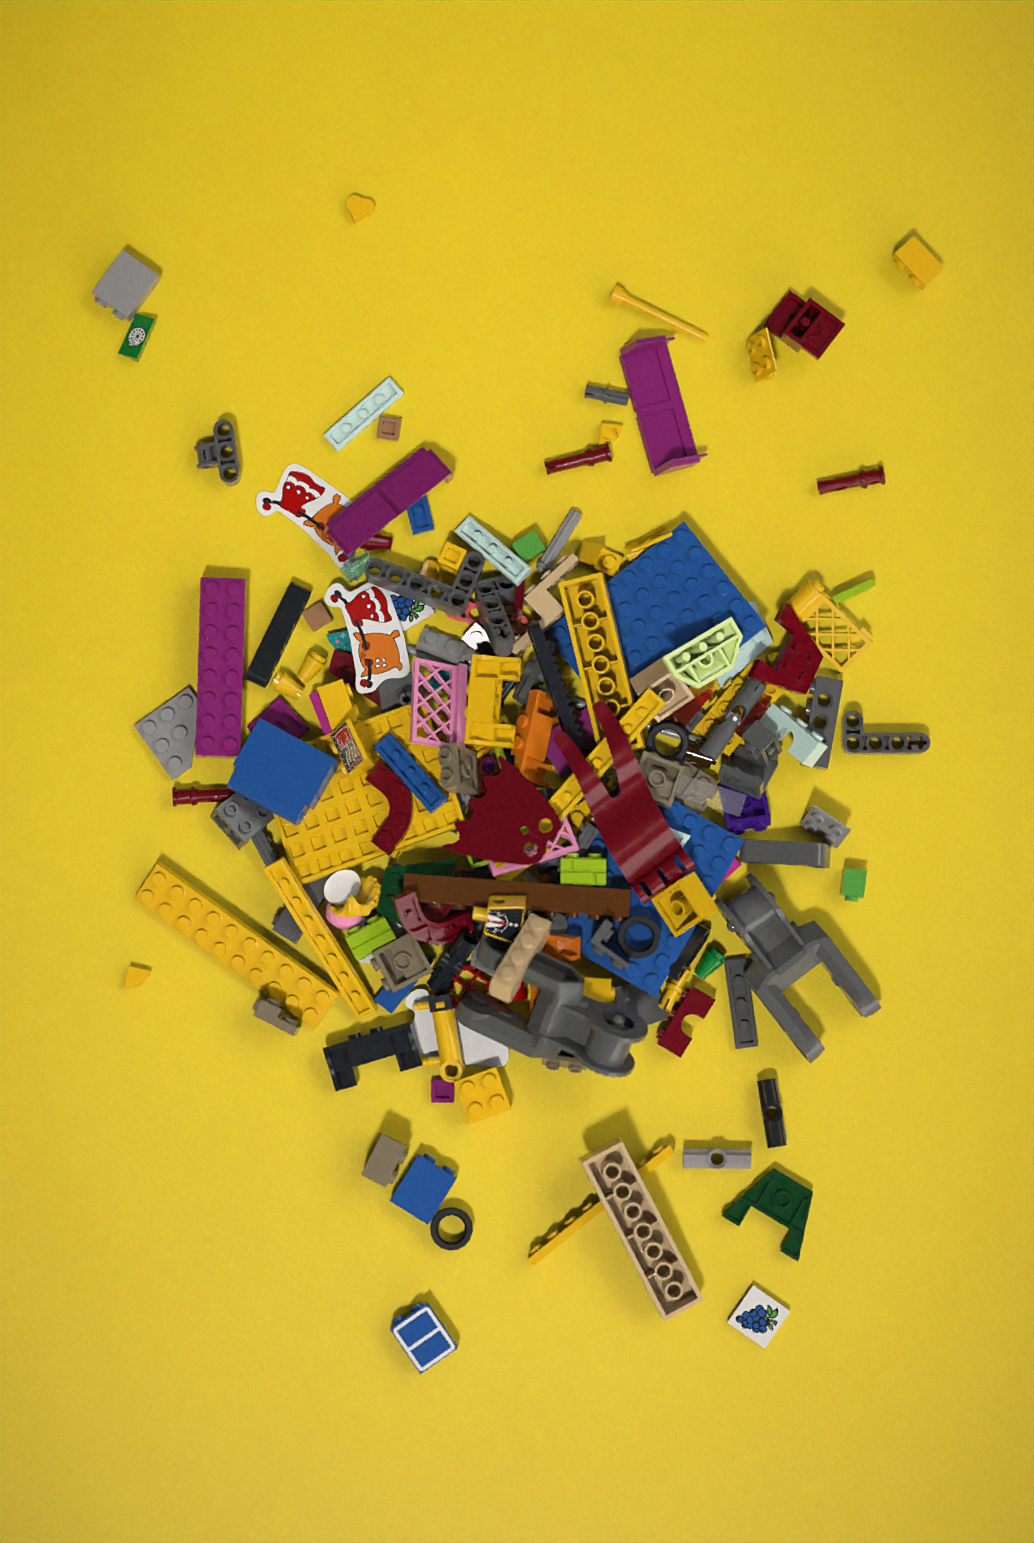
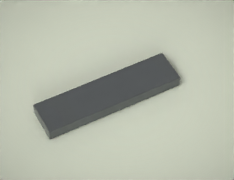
(740, 1003)

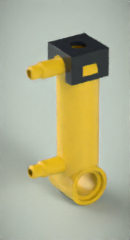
(446, 1033)

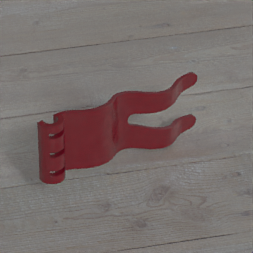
(631, 821)

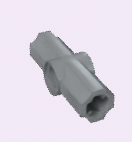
(702, 1158)

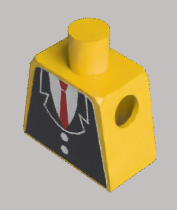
(502, 916)

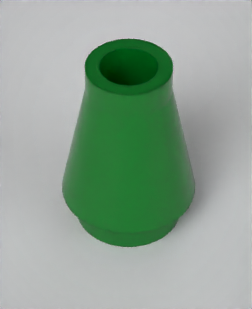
(710, 962)

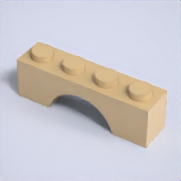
(512, 968)

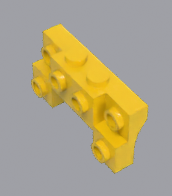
(484, 701)
(720, 706)

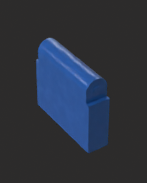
(281, 772)

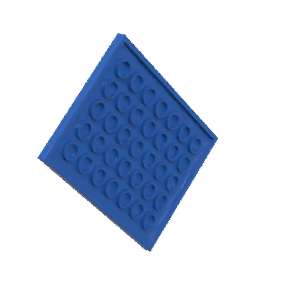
(666, 602)
(710, 850)

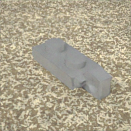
(445, 647)

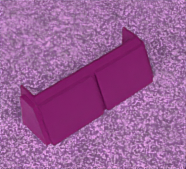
(658, 405)
(386, 500)

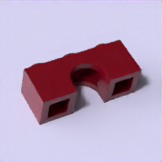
(673, 1037)

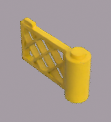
(807, 601)

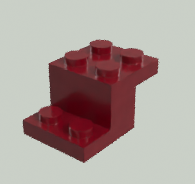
(804, 325)

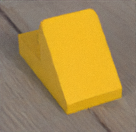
(598, 558)

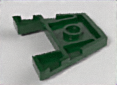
(394, 881)
(780, 1200)

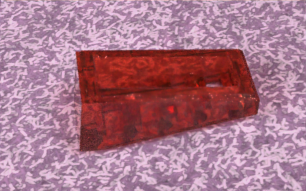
(688, 711)
(755, 714)

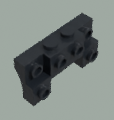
(368, 1048)

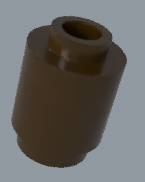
(696, 757)

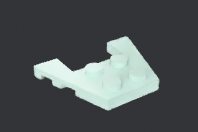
(747, 652)

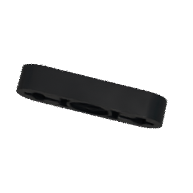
(689, 952)

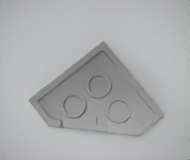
(172, 733)

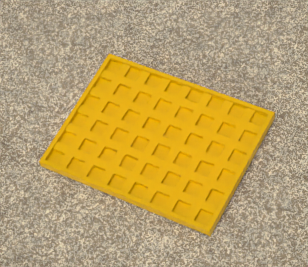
(353, 810)

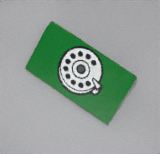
(137, 337)

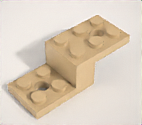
(542, 603)

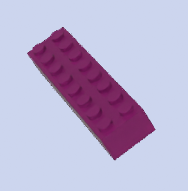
(220, 668)

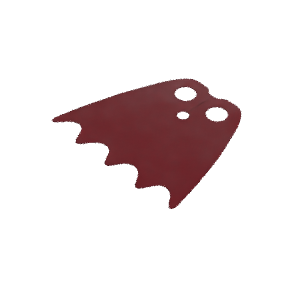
(498, 817)

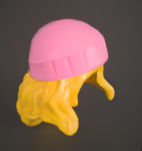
(351, 913)

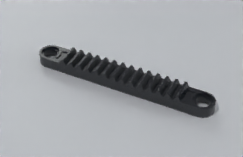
(554, 685)

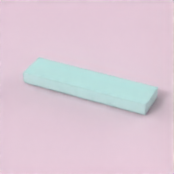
(363, 414)
(493, 550)

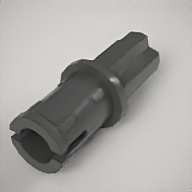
(606, 395)

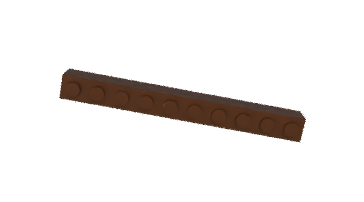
(539, 896)

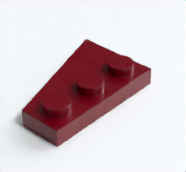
(343, 667)

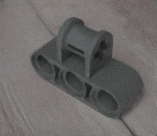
(213, 453)

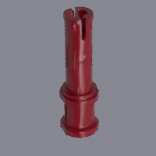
(589, 457)
(860, 479)
(194, 796)

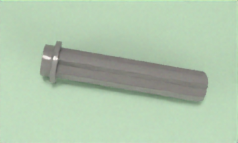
(558, 542)

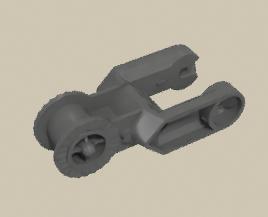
(783, 956)
(561, 1018)

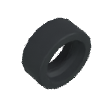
(672, 725)
(622, 940)
(451, 1245)

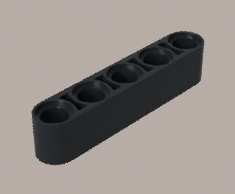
(278, 634)

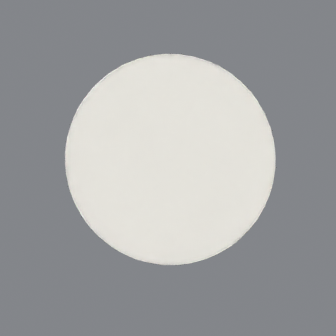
(341, 886)

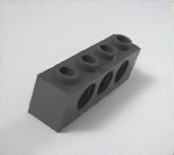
(832, 690)

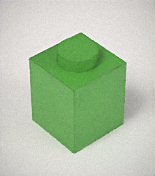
(528, 547)
(853, 884)

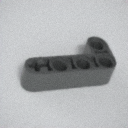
(489, 600)
(884, 738)
(785, 853)

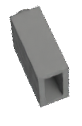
(125, 286)

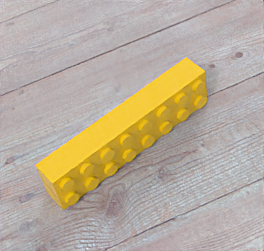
(598, 649)

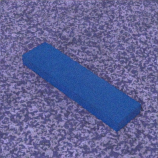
(410, 773)

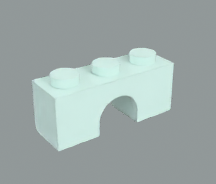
(806, 746)

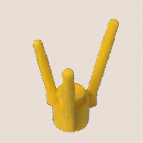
(636, 548)

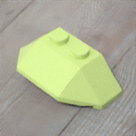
(706, 655)

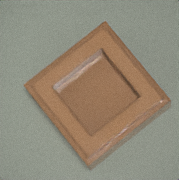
(389, 428)
(316, 616)

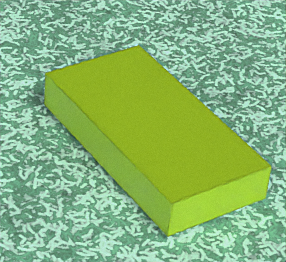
(853, 591)

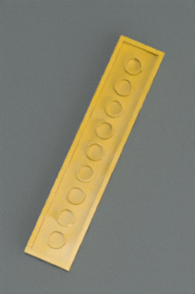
(236, 945)

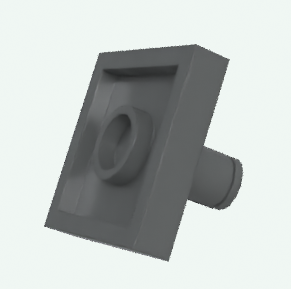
(396, 693)

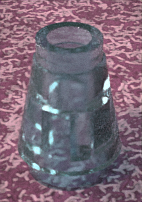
(355, 567)

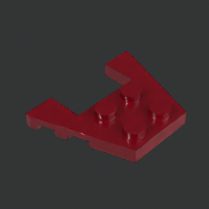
(797, 660)

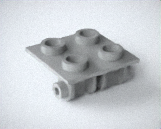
(825, 826)

